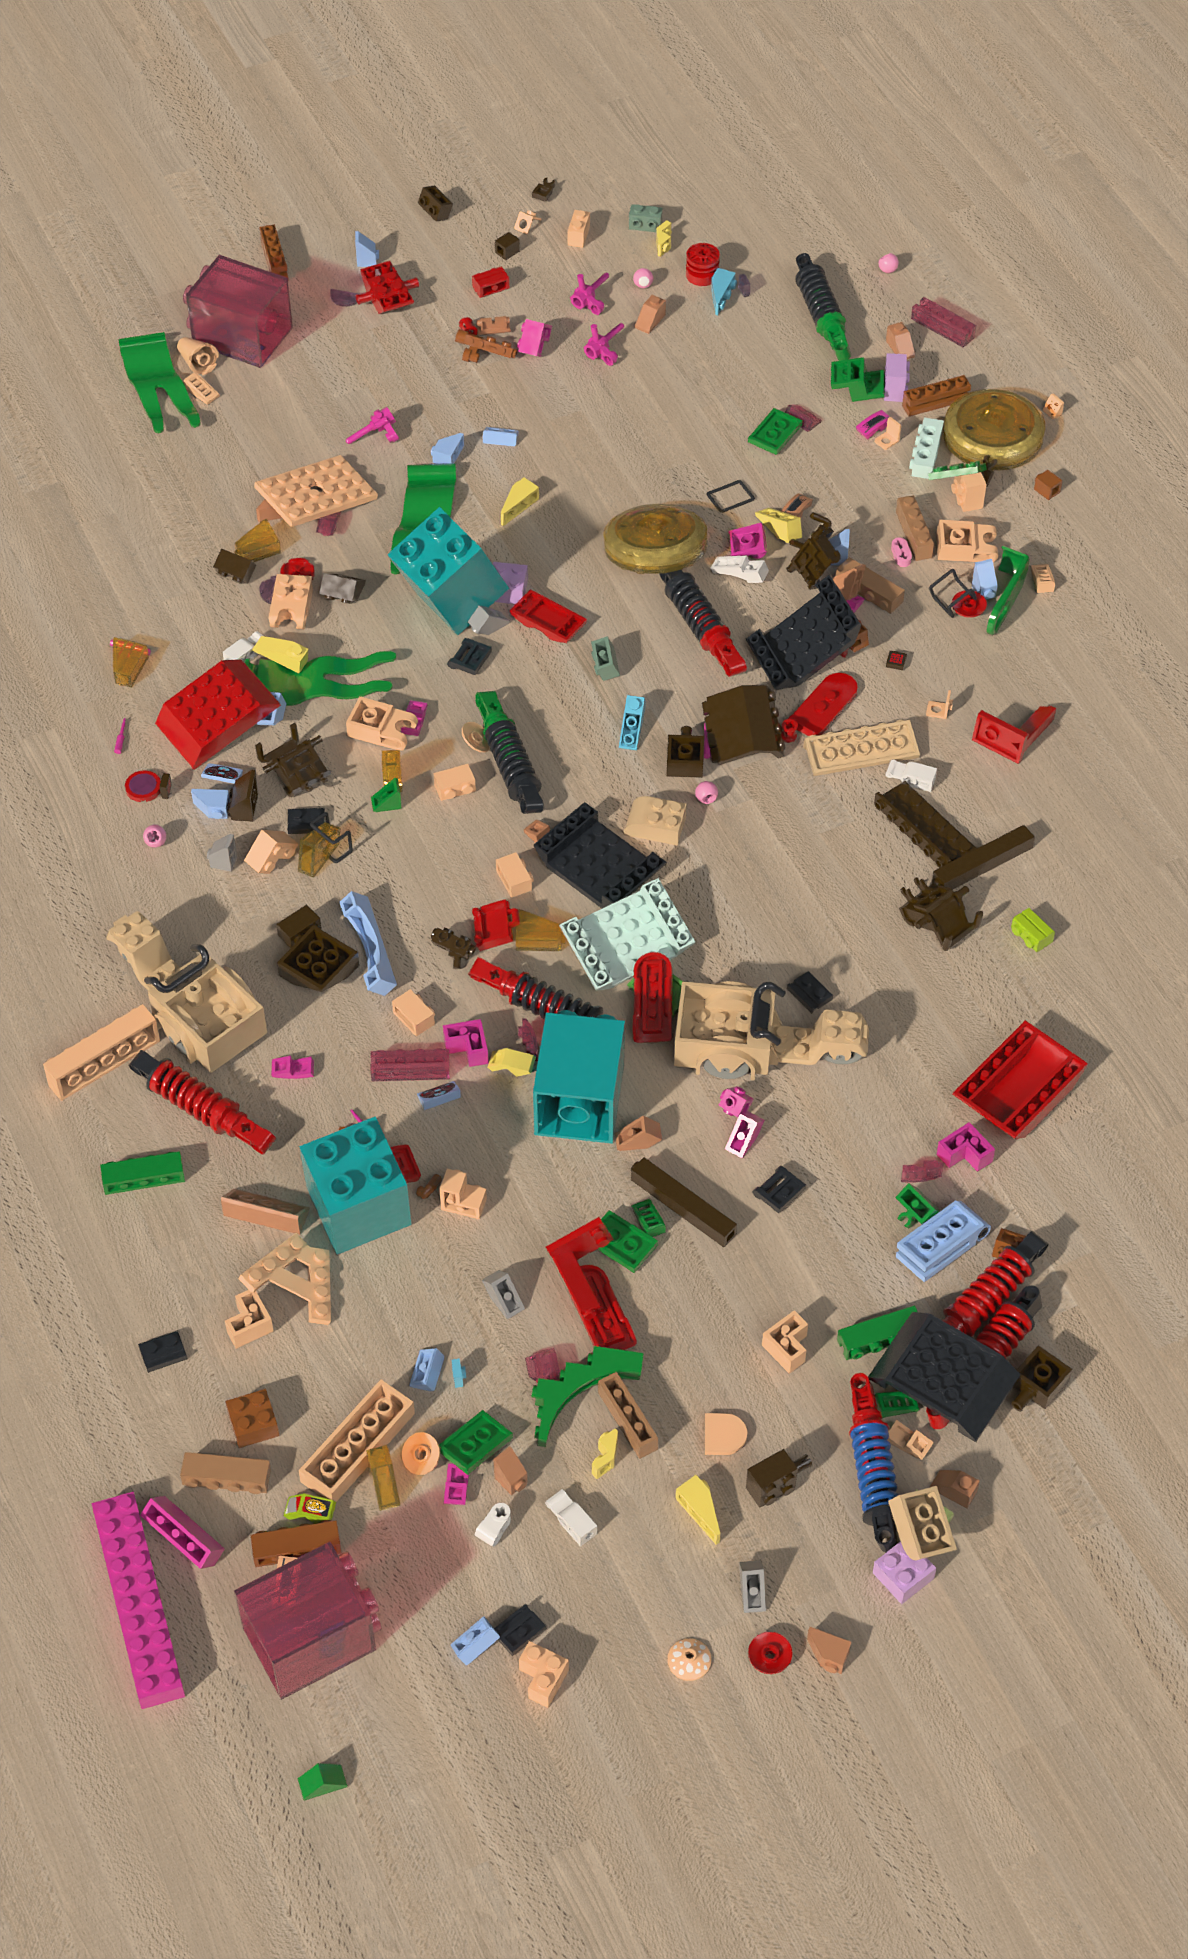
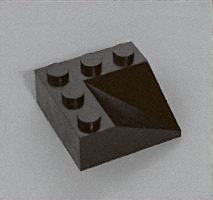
(318, 961)

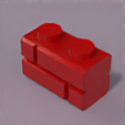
(490, 282)

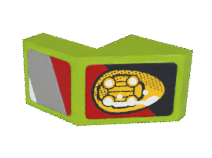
(311, 1507)

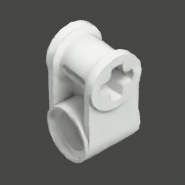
(493, 1527)

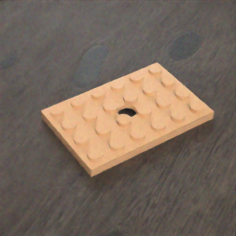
(298, 504)

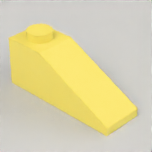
(521, 496)
(781, 524)
(283, 652)
(697, 1501)

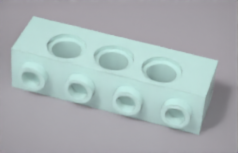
(927, 447)

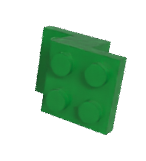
(854, 375)

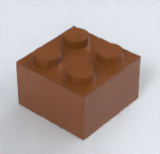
(252, 1418)

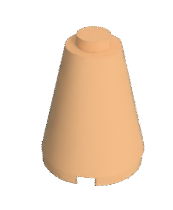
(198, 355)

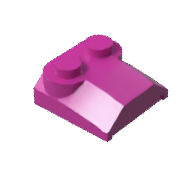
(748, 541)

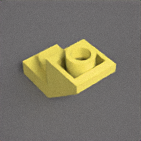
(663, 238)
(515, 1061)
(607, 1446)

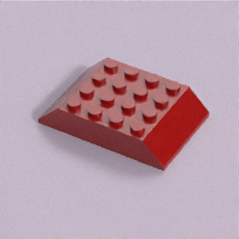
(214, 710)
(1022, 1081)

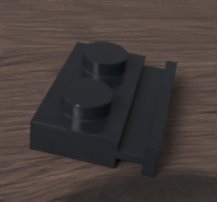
(300, 820)
(809, 992)
(162, 1351)
(519, 1629)

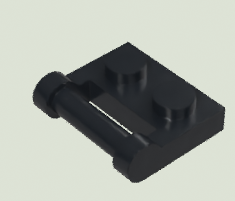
(473, 660)
(784, 1193)

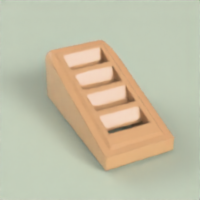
(196, 380)
(1046, 582)

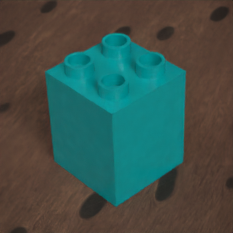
(448, 570)
(579, 1077)
(356, 1185)

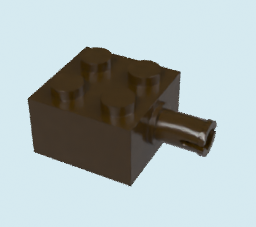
(685, 754)
(1040, 1379)
(774, 1477)

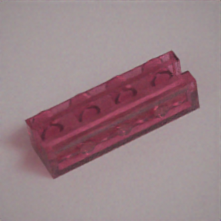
(943, 322)
(410, 1065)

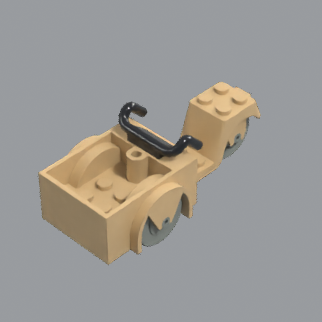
(200, 1006)
(739, 1029)

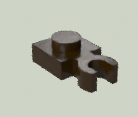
(543, 191)
(988, 474)

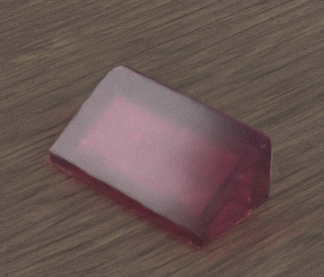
(809, 420)

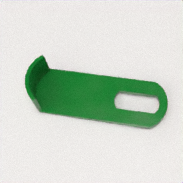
(1015, 564)

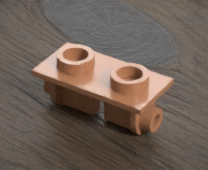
(487, 326)

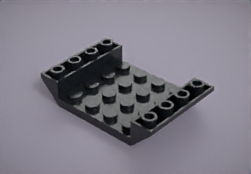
(807, 638)
(595, 858)
(946, 1372)

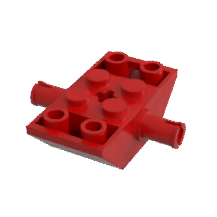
(385, 288)

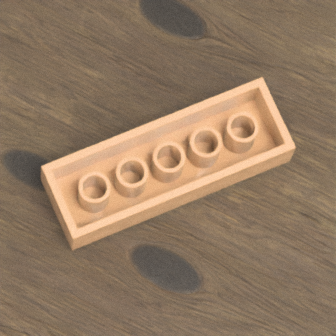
(101, 1052)
(344, 1454)

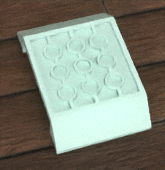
(624, 931)

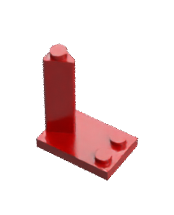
(1007, 739)
(570, 1249)

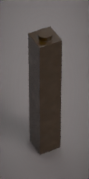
(984, 858)
(683, 1202)

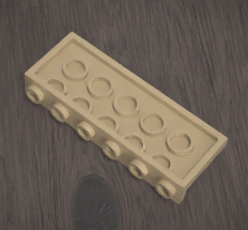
(861, 747)

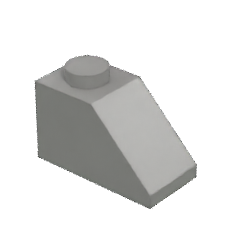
(487, 620)
(223, 853)
(503, 1293)
(752, 1586)

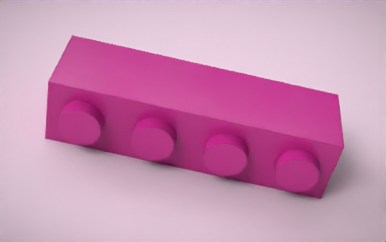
(182, 1532)

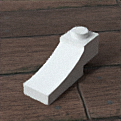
(741, 567)

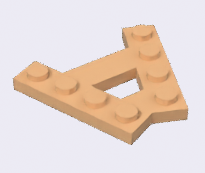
(314, 1290)

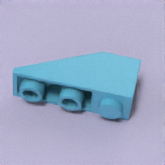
(722, 285)
(632, 722)

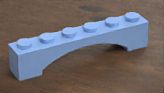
(359, 912)

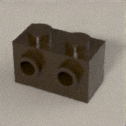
(435, 203)
(234, 566)
(297, 924)

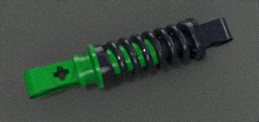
(822, 305)
(509, 754)

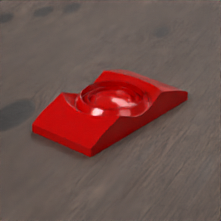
(547, 616)

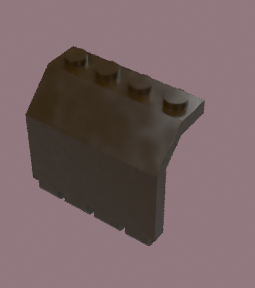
(742, 723)

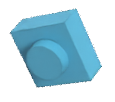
(459, 1372)

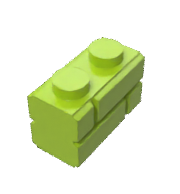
(1032, 930)

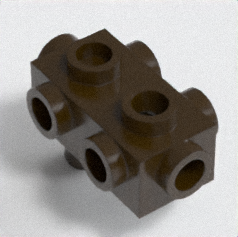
(457, 946)

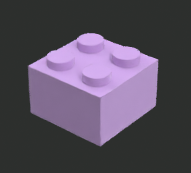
(896, 377)
(516, 578)
(902, 1574)

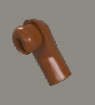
(430, 1187)

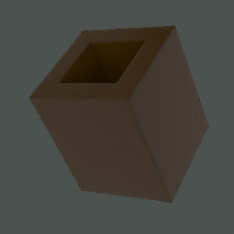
(507, 246)

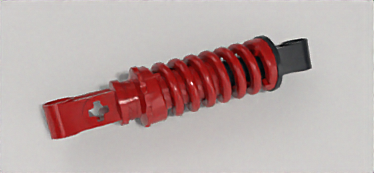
(201, 1102)
(990, 1289)
(1013, 1324)

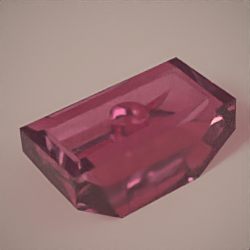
(543, 1365)

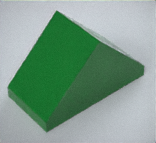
(387, 798)
(322, 1780)

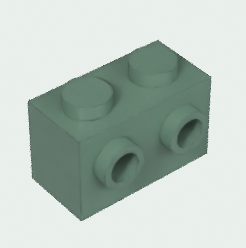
(643, 216)
(605, 658)

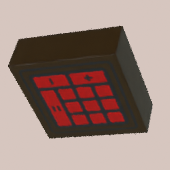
(896, 660)
(165, 786)

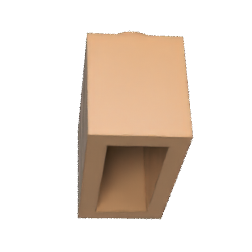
(578, 228)
(454, 782)
(514, 874)
(413, 1012)

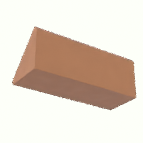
(264, 1211)

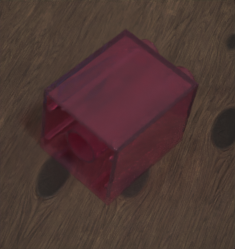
(239, 310)
(308, 1618)

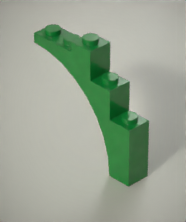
(576, 1378)

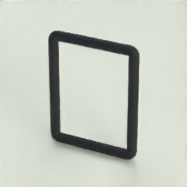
(733, 506)

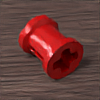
(468, 325)
(787, 729)

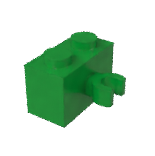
(917, 1205)

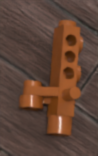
(488, 344)

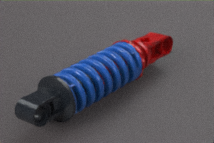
(873, 1462)

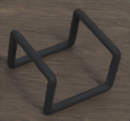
(948, 610)
(326, 815)

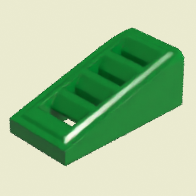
(654, 1230)
(883, 1406)

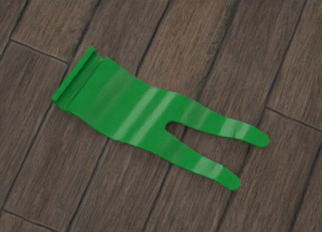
(150, 367)
(426, 491)
(311, 683)

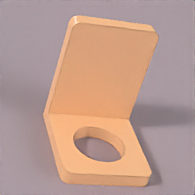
(528, 216)
(892, 433)
(944, 707)

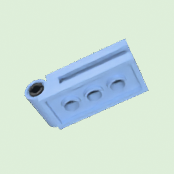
(941, 1240)

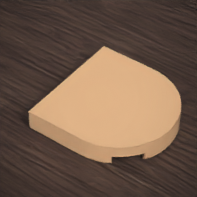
(724, 1434)

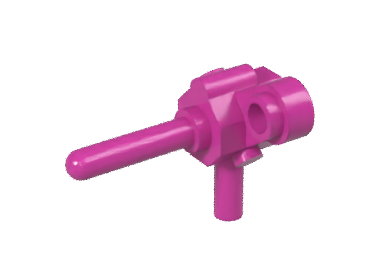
(585, 294)
(598, 345)
(381, 420)

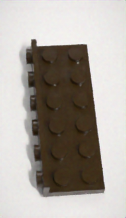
(923, 824)

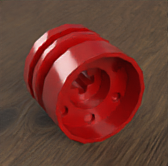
(701, 263)

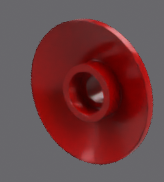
(968, 606)
(773, 1644)

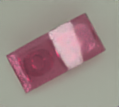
(328, 524)
(528, 1038)
(930, 1171)

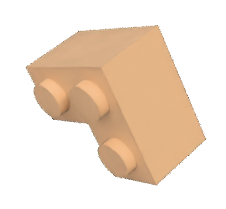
(969, 491)
(268, 849)
(461, 1197)
(251, 1322)
(783, 1341)
(548, 1672)

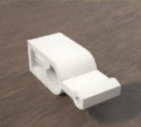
(242, 648)
(915, 774)
(572, 1517)

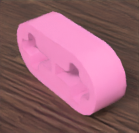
(905, 552)

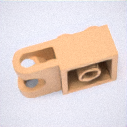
(965, 541)
(291, 600)
(379, 723)

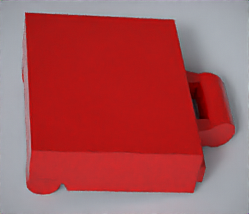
(494, 924)

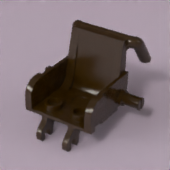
(814, 554)
(295, 764)
(939, 911)

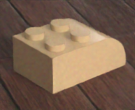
(656, 820)
(922, 1523)

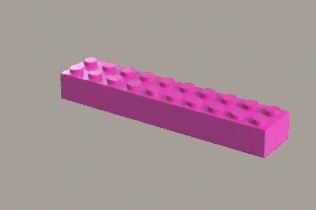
(138, 1601)

